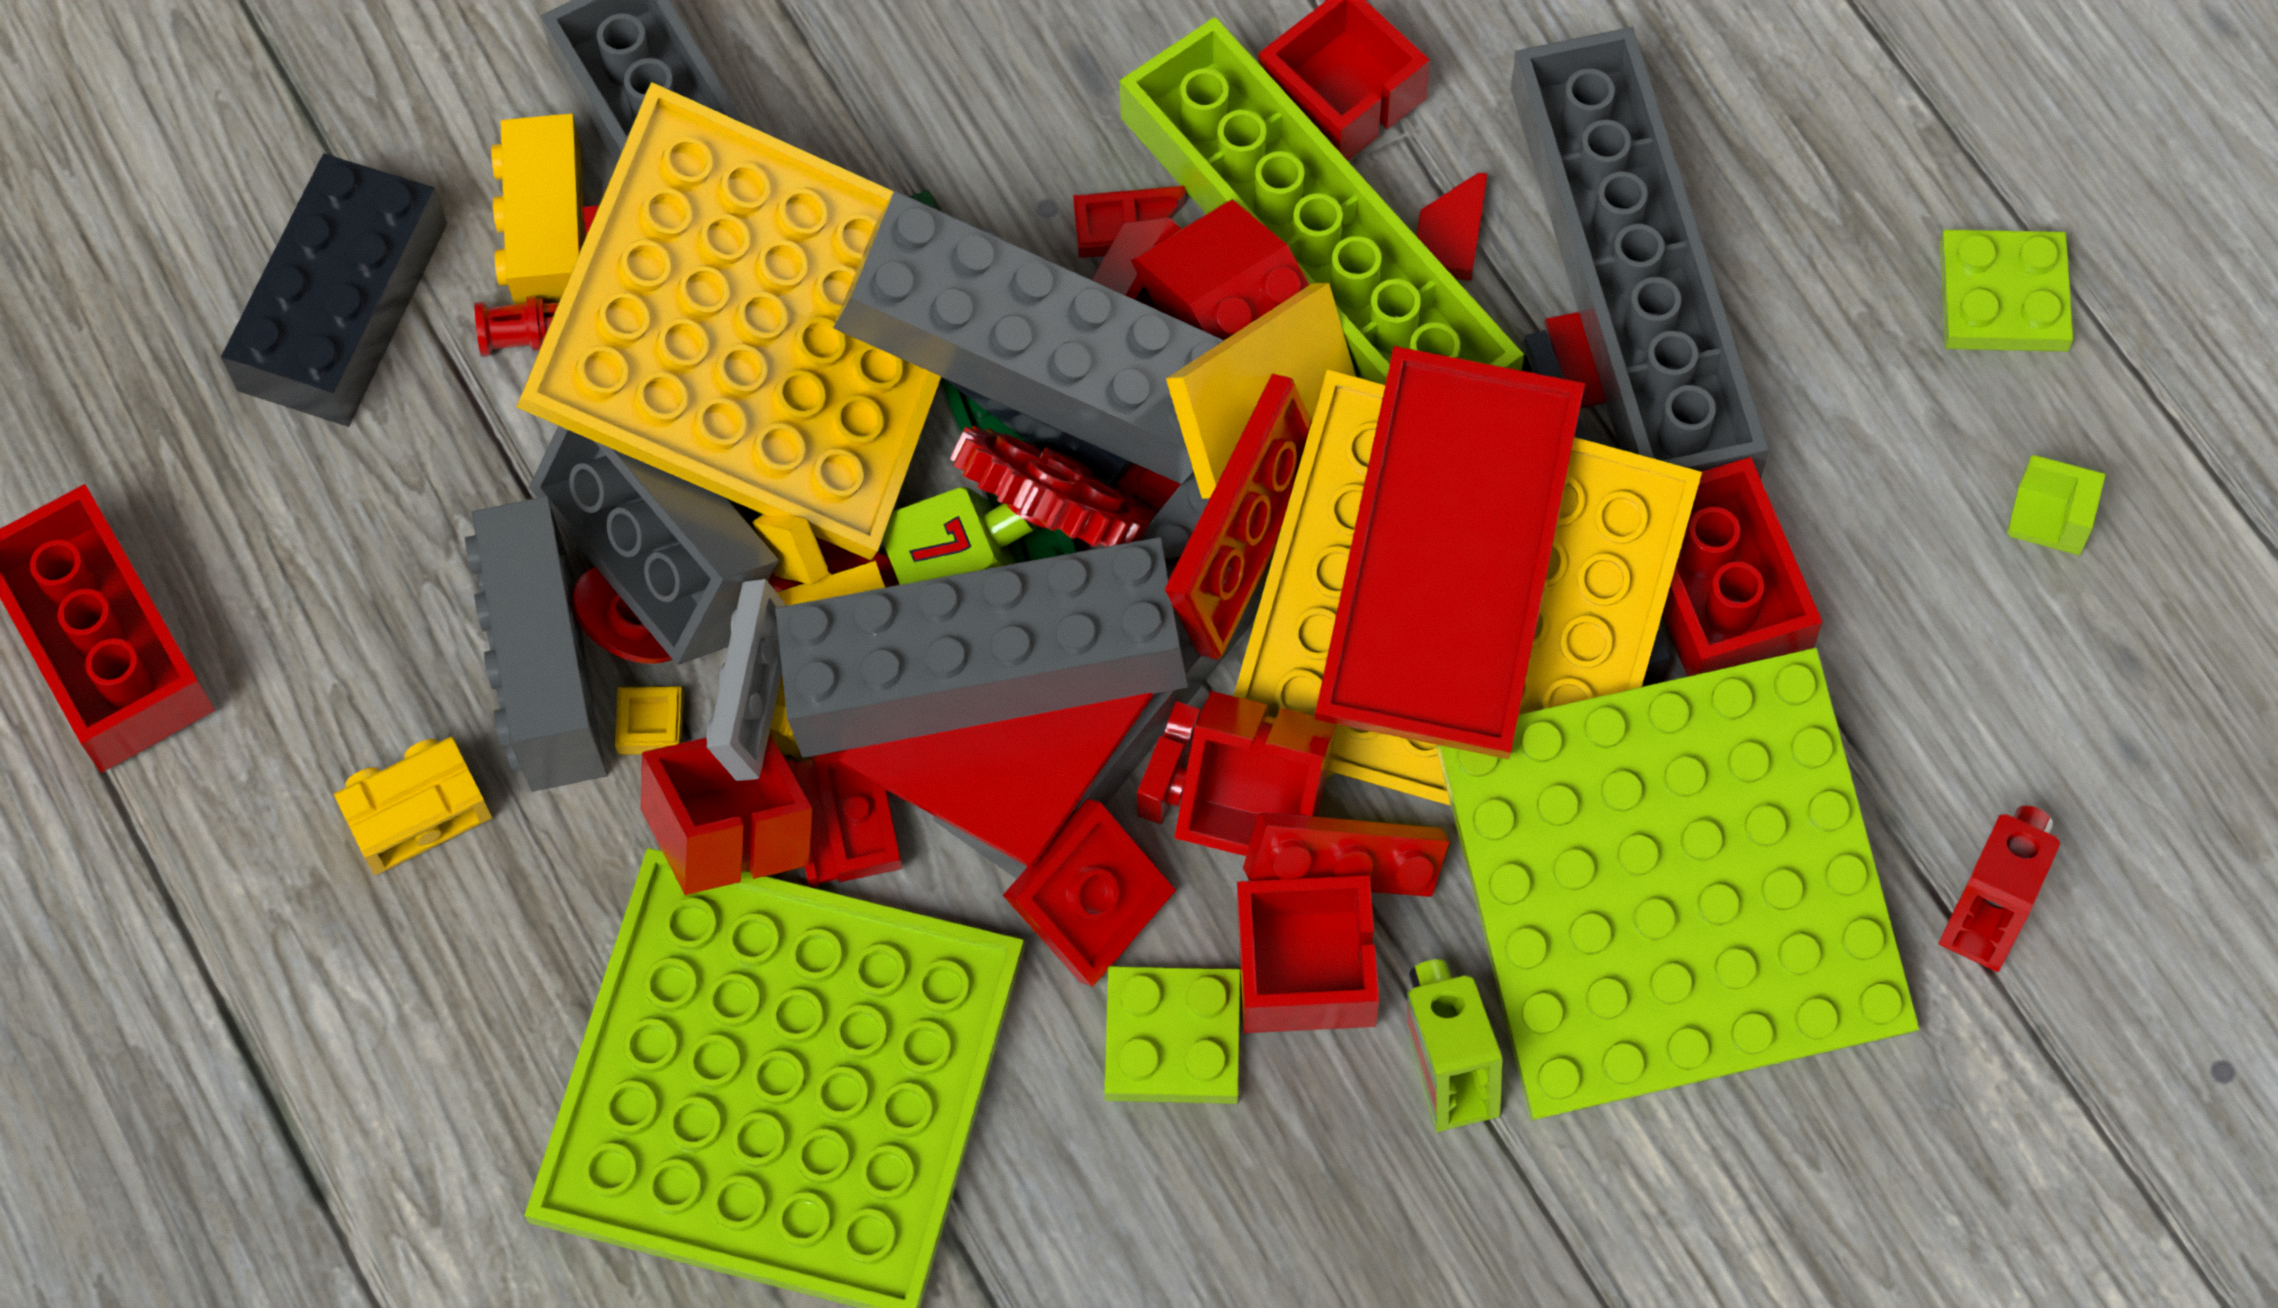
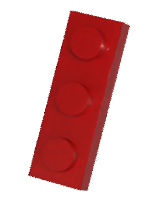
(1394, 855)

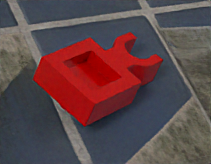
(1166, 769)

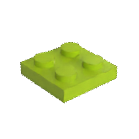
(2005, 290)
(1172, 1035)

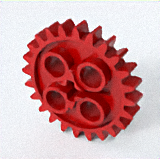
(1048, 488)

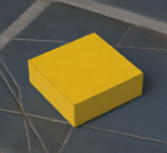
(794, 546)
(648, 718)

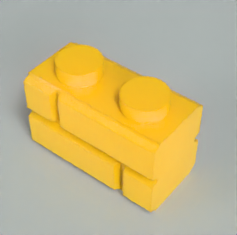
(411, 804)

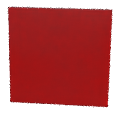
(1005, 778)

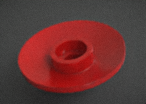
(612, 622)

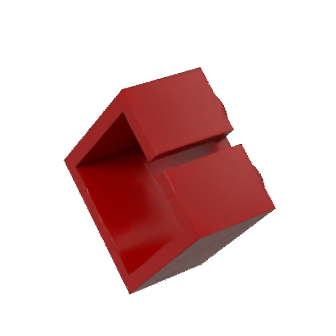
(1348, 72)
(1250, 766)
(721, 825)
(1304, 954)

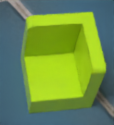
(2055, 504)

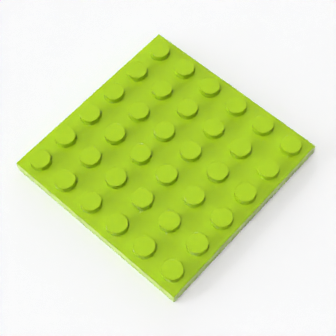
(1677, 886)
(778, 1086)

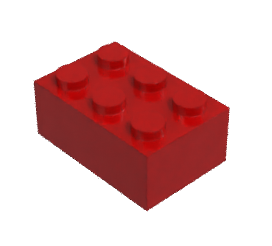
(1736, 579)

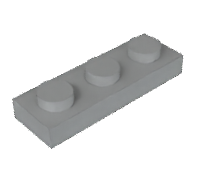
(748, 683)

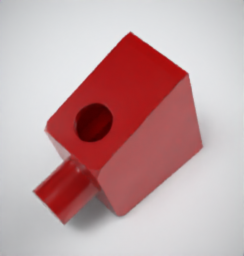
(2005, 873)

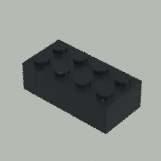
(335, 289)

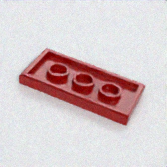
(1241, 520)

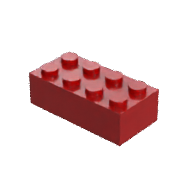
(95, 630)

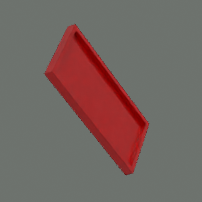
(1450, 552)

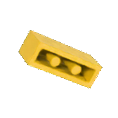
(539, 205)

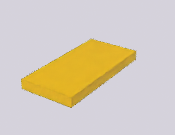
(1224, 384)

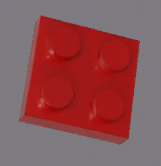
(1089, 892)

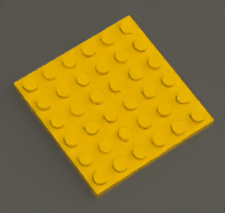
(710, 330)
(1597, 610)

